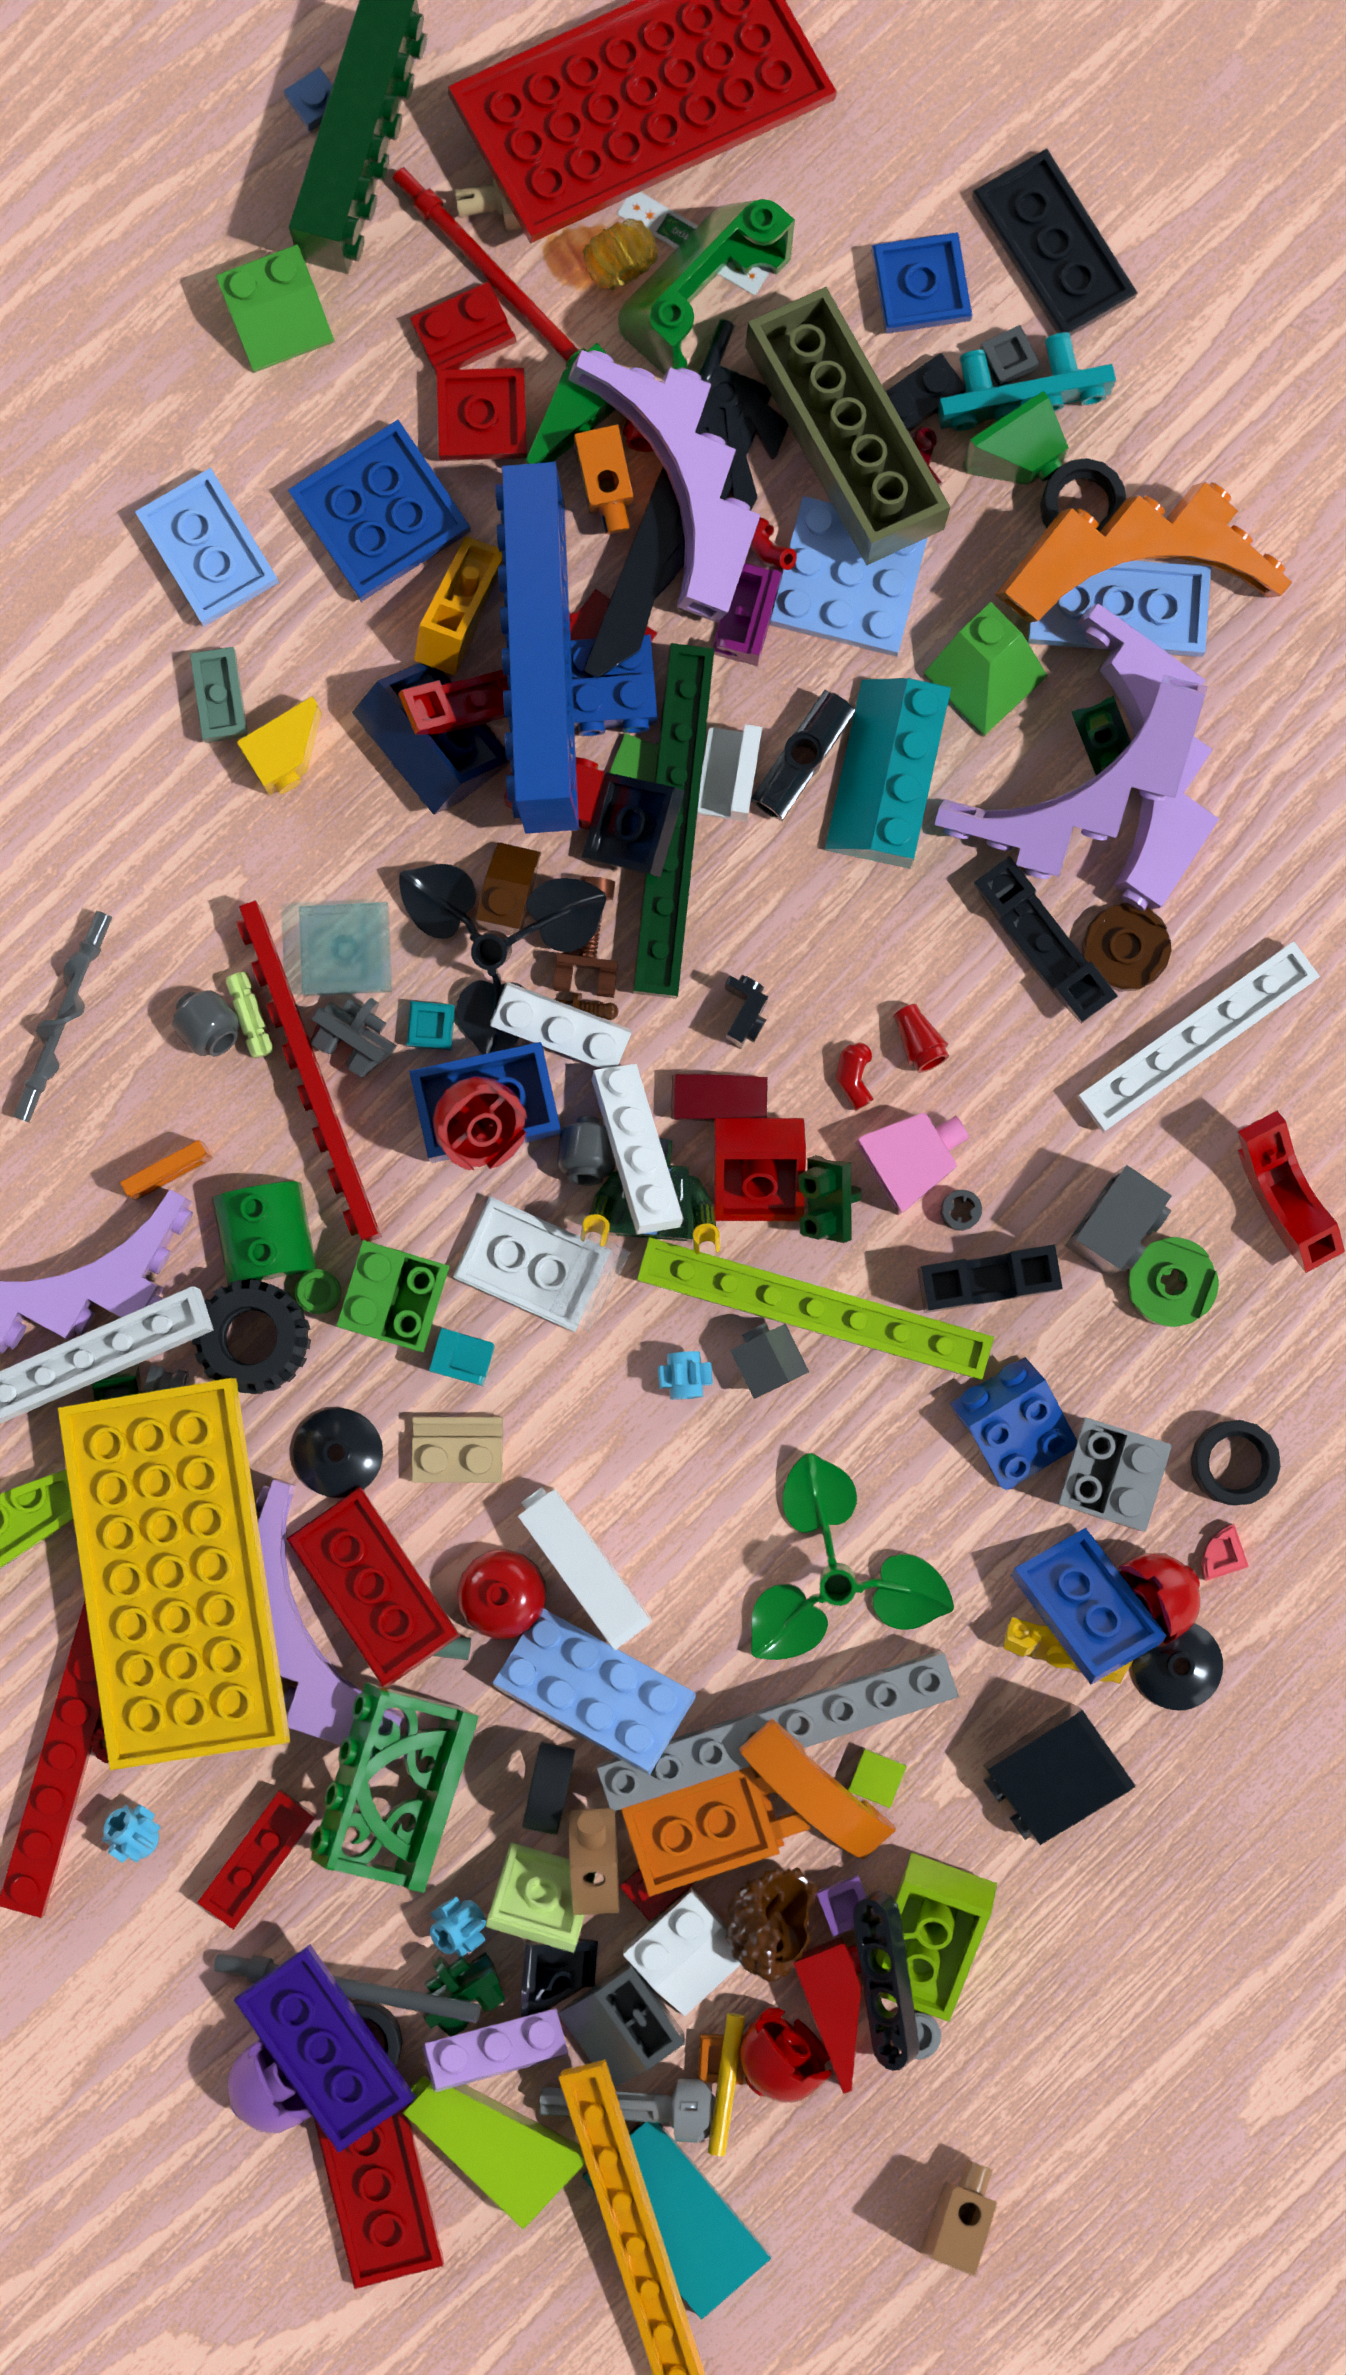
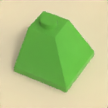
(987, 669)

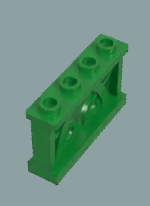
(358, 1764)

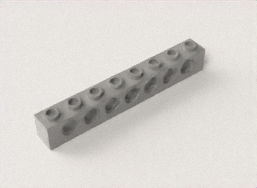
(807, 1718)

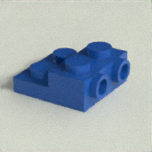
(618, 698)

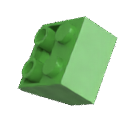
(393, 1296)

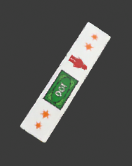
(674, 229)

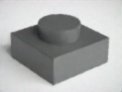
(1009, 355)

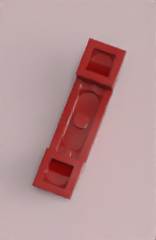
(455, 705)

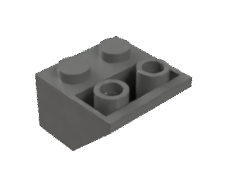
(623, 2024)

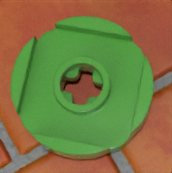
(1195, 1271)

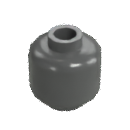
(206, 1023)
(585, 1152)

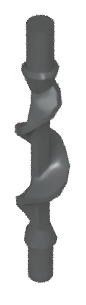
(71, 1008)

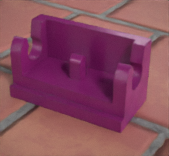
(748, 619)

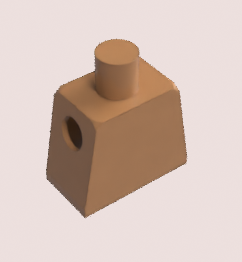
(593, 1850)
(957, 2241)

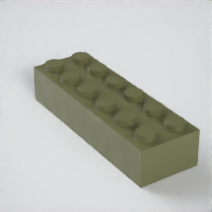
(846, 425)

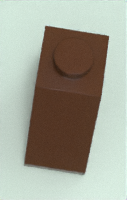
(507, 889)

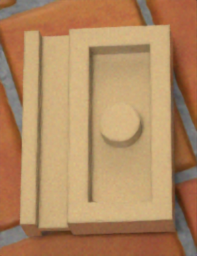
(457, 1450)

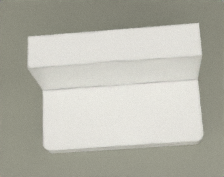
(729, 772)

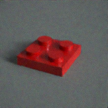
(481, 414)

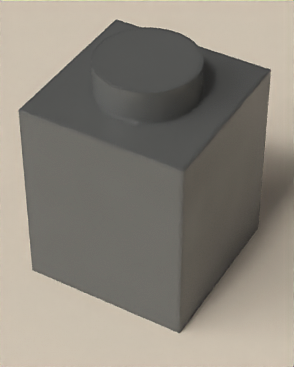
(768, 1359)

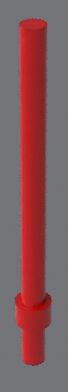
(430, 207)

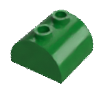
(264, 1232)

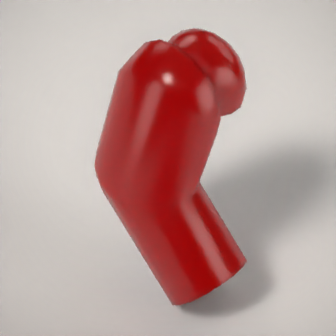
(767, 551)
(850, 1072)

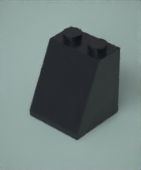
(1057, 1775)

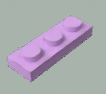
(495, 2050)

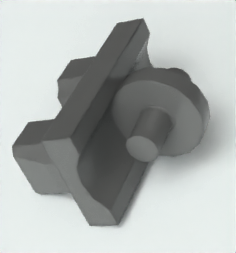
(356, 1027)

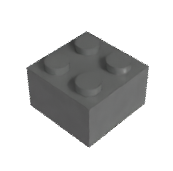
(1119, 1221)

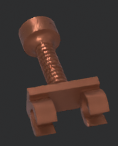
(588, 957)

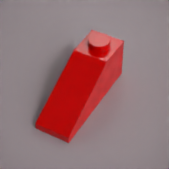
(833, 1994)

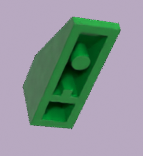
(569, 412)

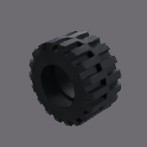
(290, 1344)

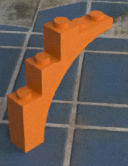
(1193, 532)

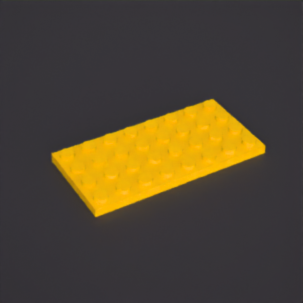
(173, 1574)

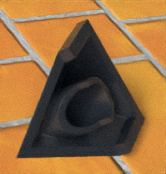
(555, 1974)

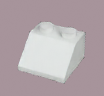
(683, 1952)

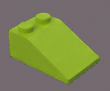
(942, 1928)

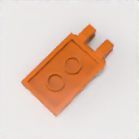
(707, 1829)

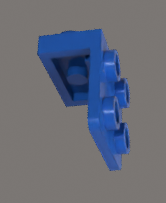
(1015, 1423)

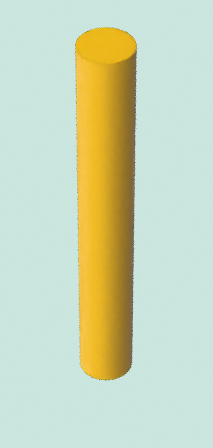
(726, 2084)

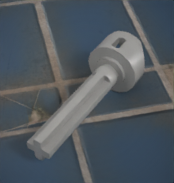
(659, 2108)

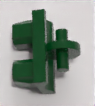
(1102, 732)
(829, 1199)
(465, 1983)

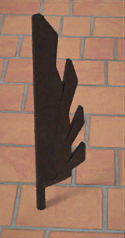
(732, 411)

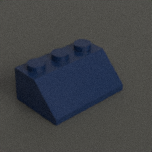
(436, 766)

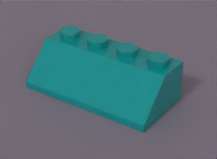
(888, 770)

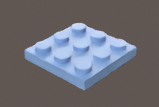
(834, 591)

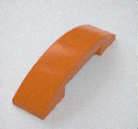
(814, 1792)

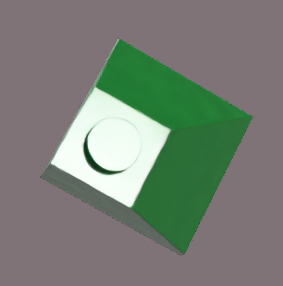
(1020, 445)

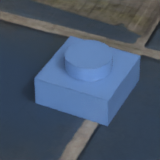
(310, 97)

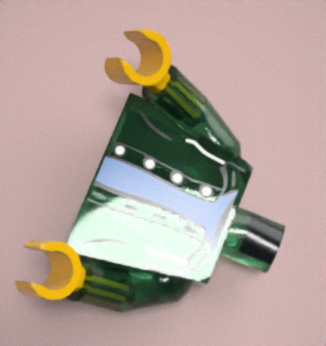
(694, 1202)

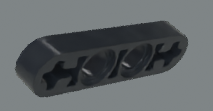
(891, 1981)

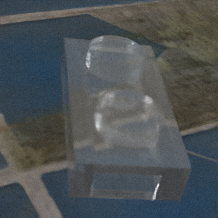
(589, 1282)

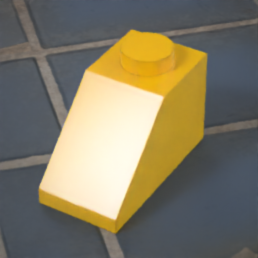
(283, 747)

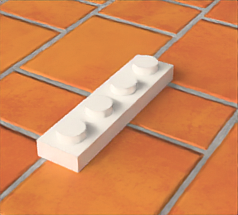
(636, 1149)

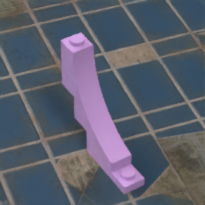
(1169, 829)

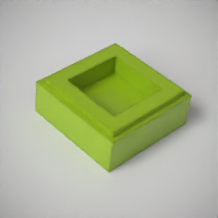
(877, 1778)

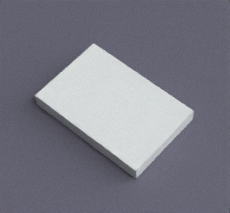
(519, 1259)

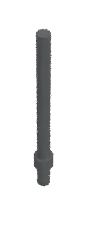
(260, 1966)

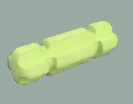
(249, 1014)

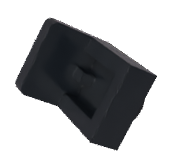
(748, 1021)

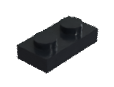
(920, 392)

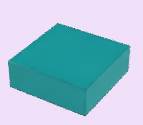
(431, 1025)

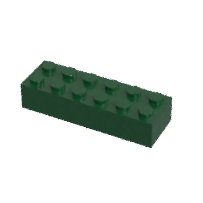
(357, 132)

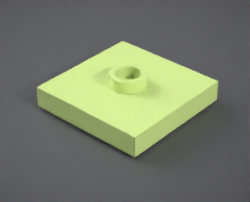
(536, 1898)

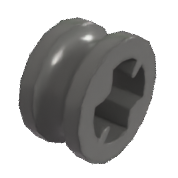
(948, 1205)

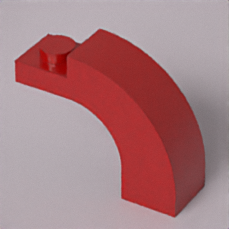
(1286, 1195)

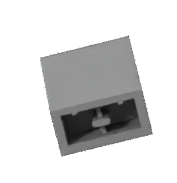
(1115, 1474)

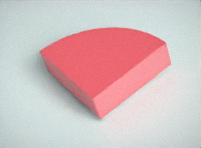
(1223, 1554)

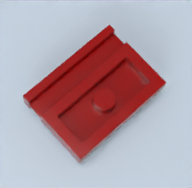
(463, 329)

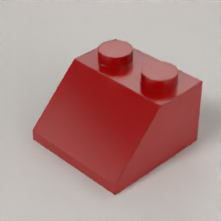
(759, 1169)

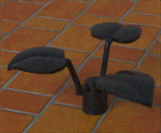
(437, 903)

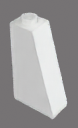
(584, 1567)

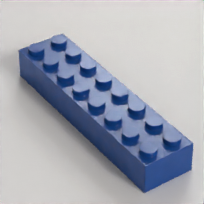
(537, 648)

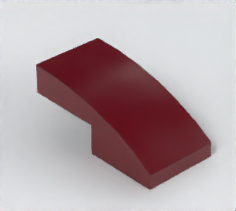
(718, 1096)

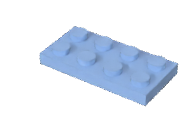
(1154, 598)
(595, 1690)

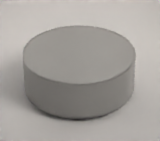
(928, 2034)

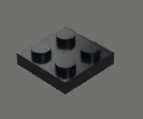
(633, 824)

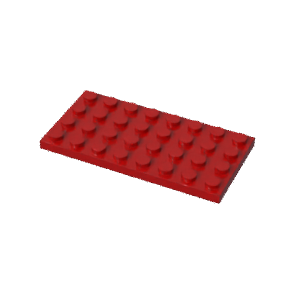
(635, 102)

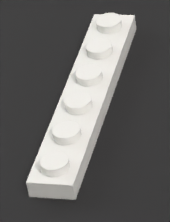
(1198, 1036)
(103, 1352)

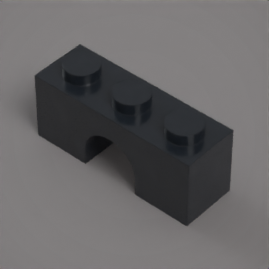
(989, 1279)

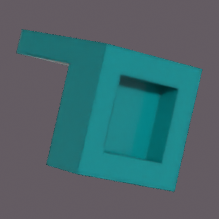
(462, 1357)

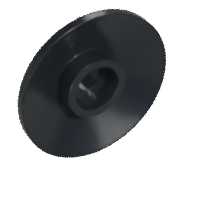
(361, 1458)
(1184, 1691)

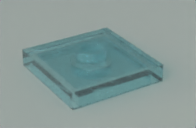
(345, 949)

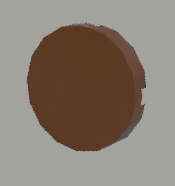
(1127, 946)

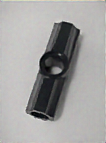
(819, 733)

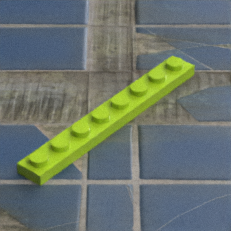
(815, 1308)

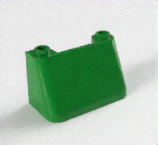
(660, 310)

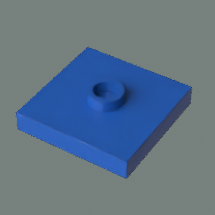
(921, 283)

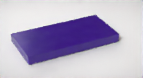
(324, 2048)

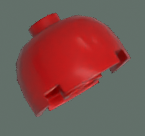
(479, 1123)
(1166, 1590)
(501, 1594)
(782, 2059)

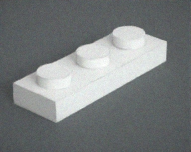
(560, 1027)

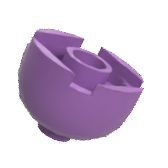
(262, 2092)

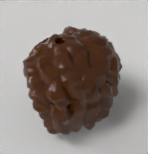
(771, 1922)

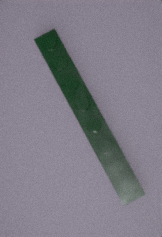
(680, 767)

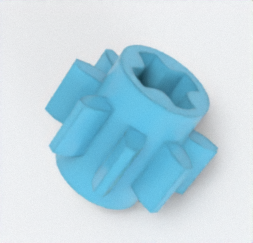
(685, 1375)
(131, 1833)
(457, 1926)

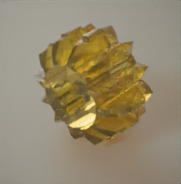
(620, 254)

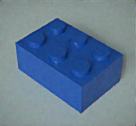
(518, 1068)

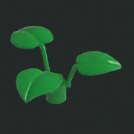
(788, 1622)

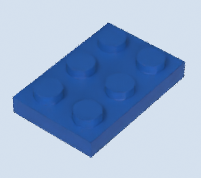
(1088, 1606)

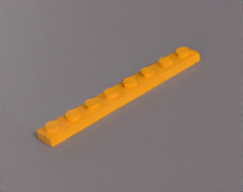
(630, 2220)

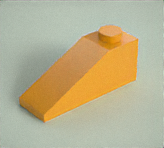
(458, 606)

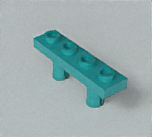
(989, 402)

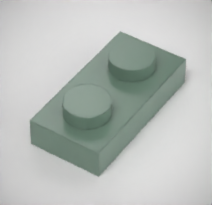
(219, 694)

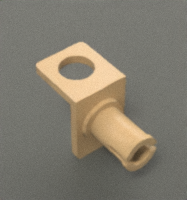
(484, 200)

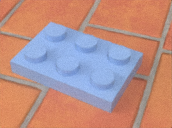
(207, 547)

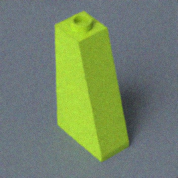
(496, 2147)

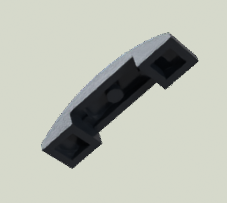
(1043, 941)

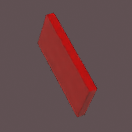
(373, 1587)
(382, 2203)

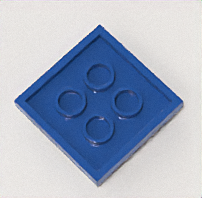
(379, 510)

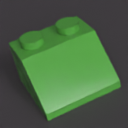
(275, 308)

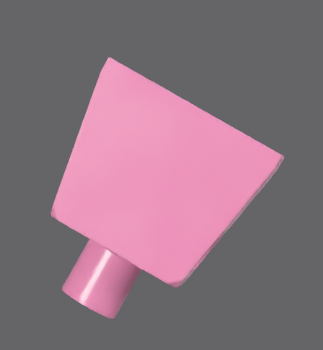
(911, 1156)

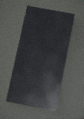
(1054, 244)

